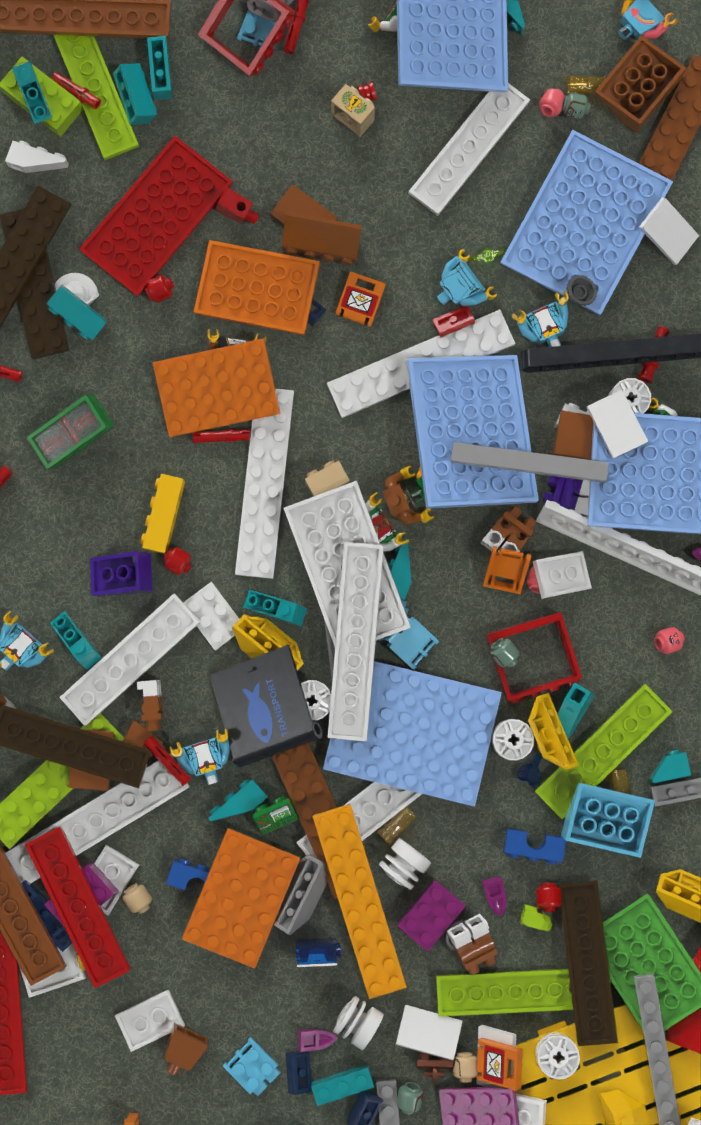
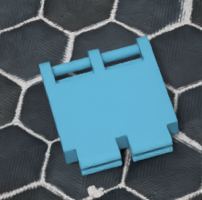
(255, 27)
(411, 642)
(253, 1068)

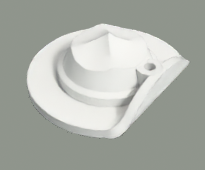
(80, 285)

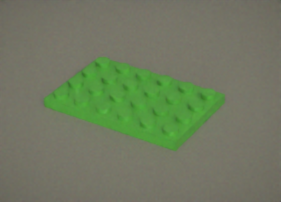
(644, 943)

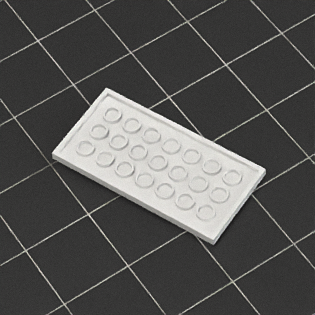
(320, 533)

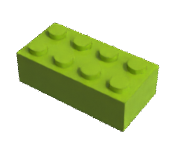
(61, 103)

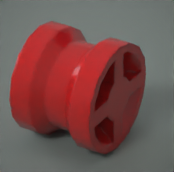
(367, 91)

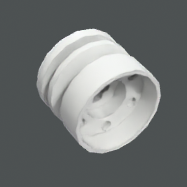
(637, 390)
(322, 694)
(503, 732)
(404, 864)
(359, 1023)
(549, 1046)

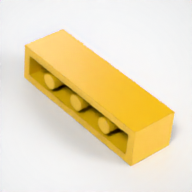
(163, 514)

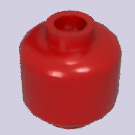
(159, 288)
(177, 561)
(548, 897)

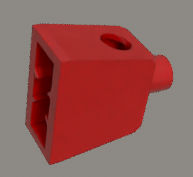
(230, 202)

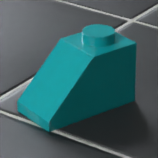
(671, 767)

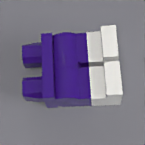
(569, 494)

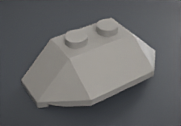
(302, 894)

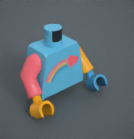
(643, 19)

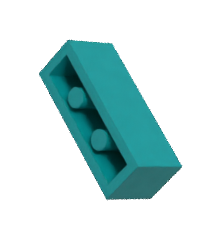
(160, 68)
(135, 94)
(76, 313)
(342, 1084)

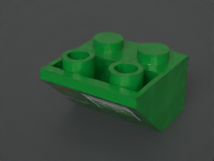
(276, 815)

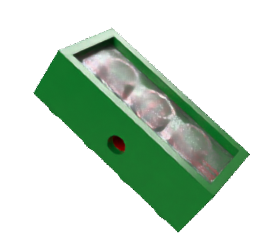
(70, 431)

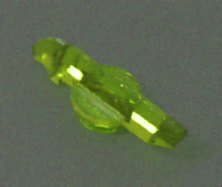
(487, 254)

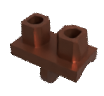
(426, 1063)

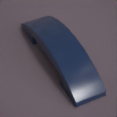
(54, 927)

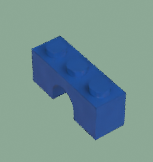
(551, 849)
(182, 872)

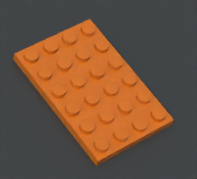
(257, 287)
(216, 387)
(241, 898)

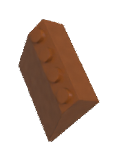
(640, 83)
(321, 238)
(573, 436)

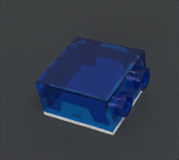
(317, 952)

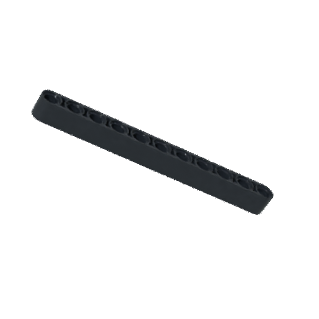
(611, 353)

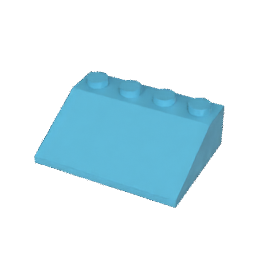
(608, 820)

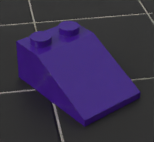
(121, 574)

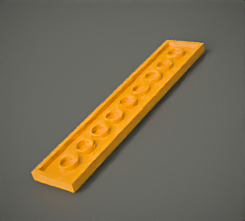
(359, 901)

